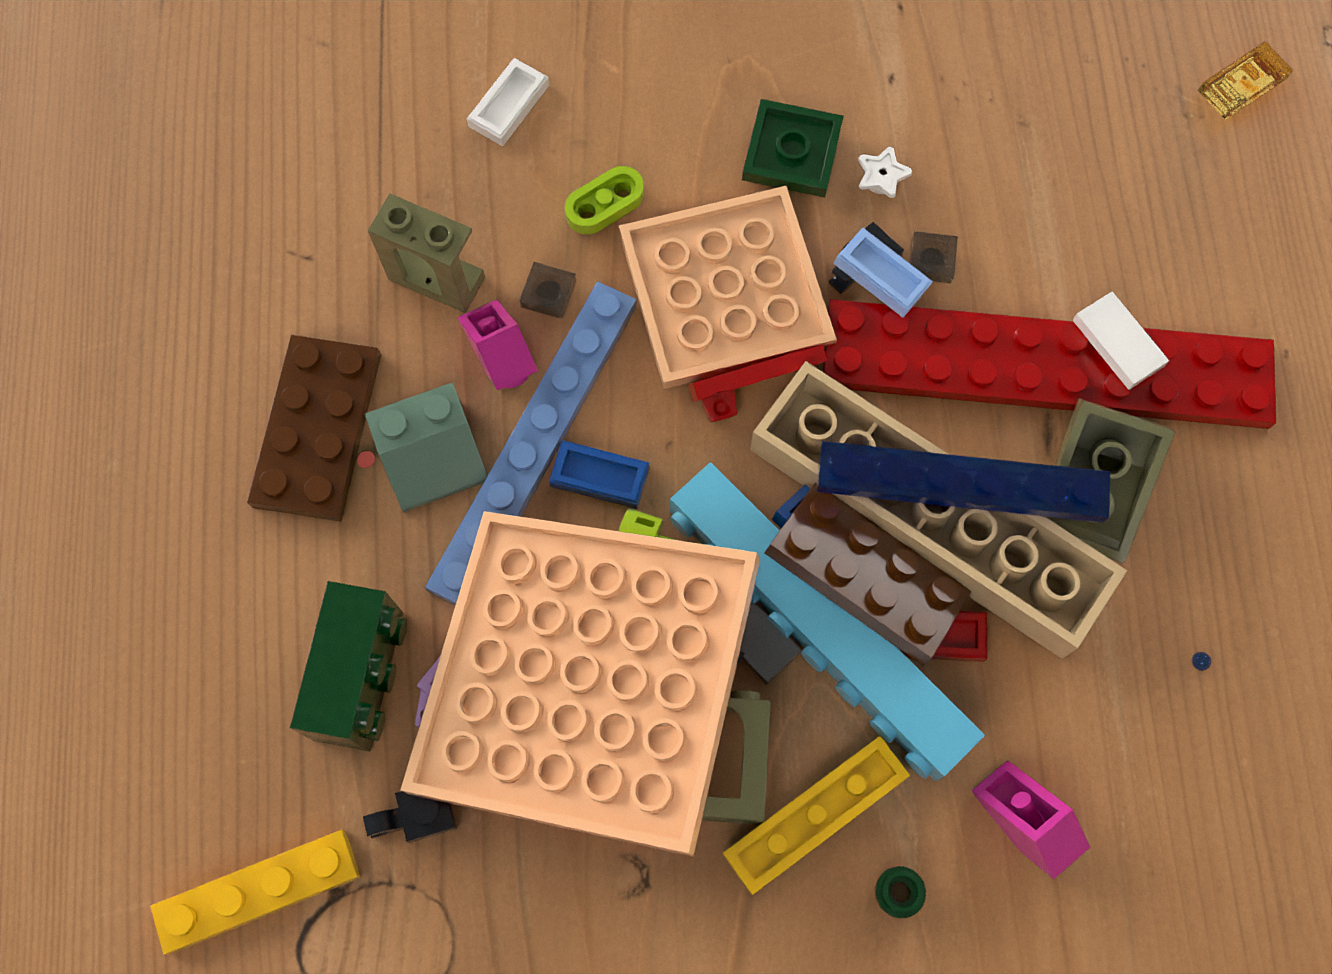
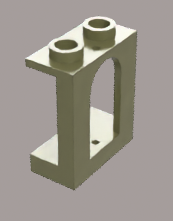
(428, 259)
(751, 805)

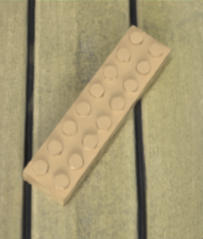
(1009, 561)

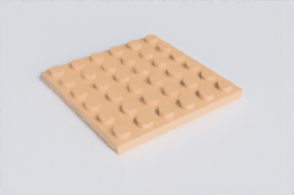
(585, 680)

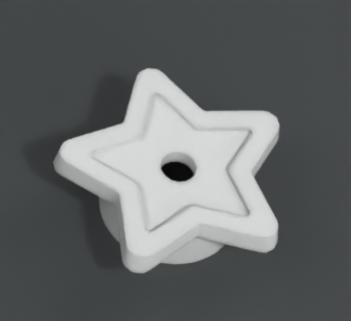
(881, 183)

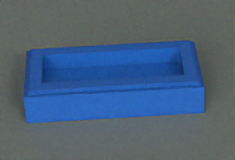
(599, 474)

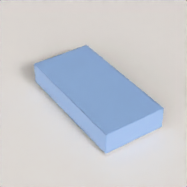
(882, 272)

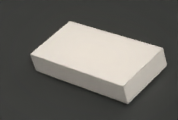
(508, 102)
(1120, 340)

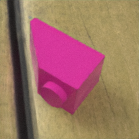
(498, 345)
(1033, 819)

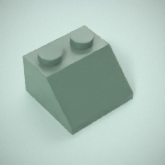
(426, 447)

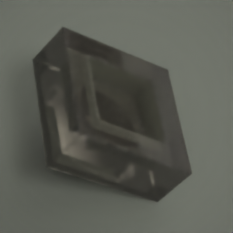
(934, 255)
(548, 290)

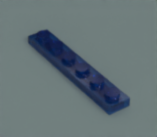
(964, 481)

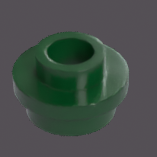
(915, 887)

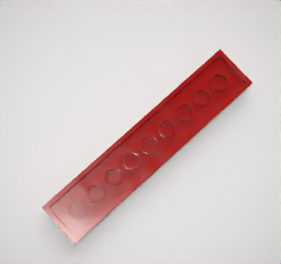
(1046, 365)

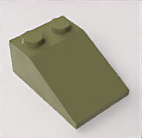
(1134, 456)

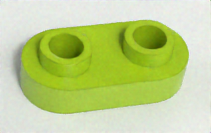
(601, 200)

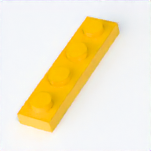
(815, 815)
(254, 892)

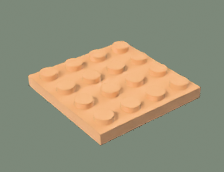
(725, 286)

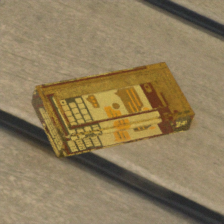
(1245, 80)

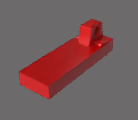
(718, 393)

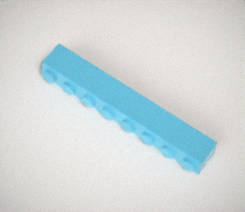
(862, 662)

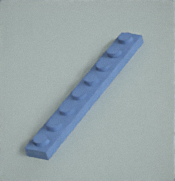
(539, 428)

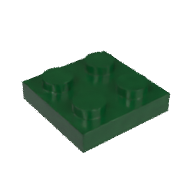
(792, 148)

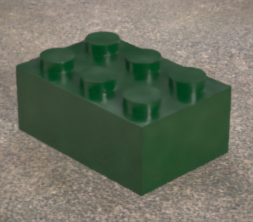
(349, 667)

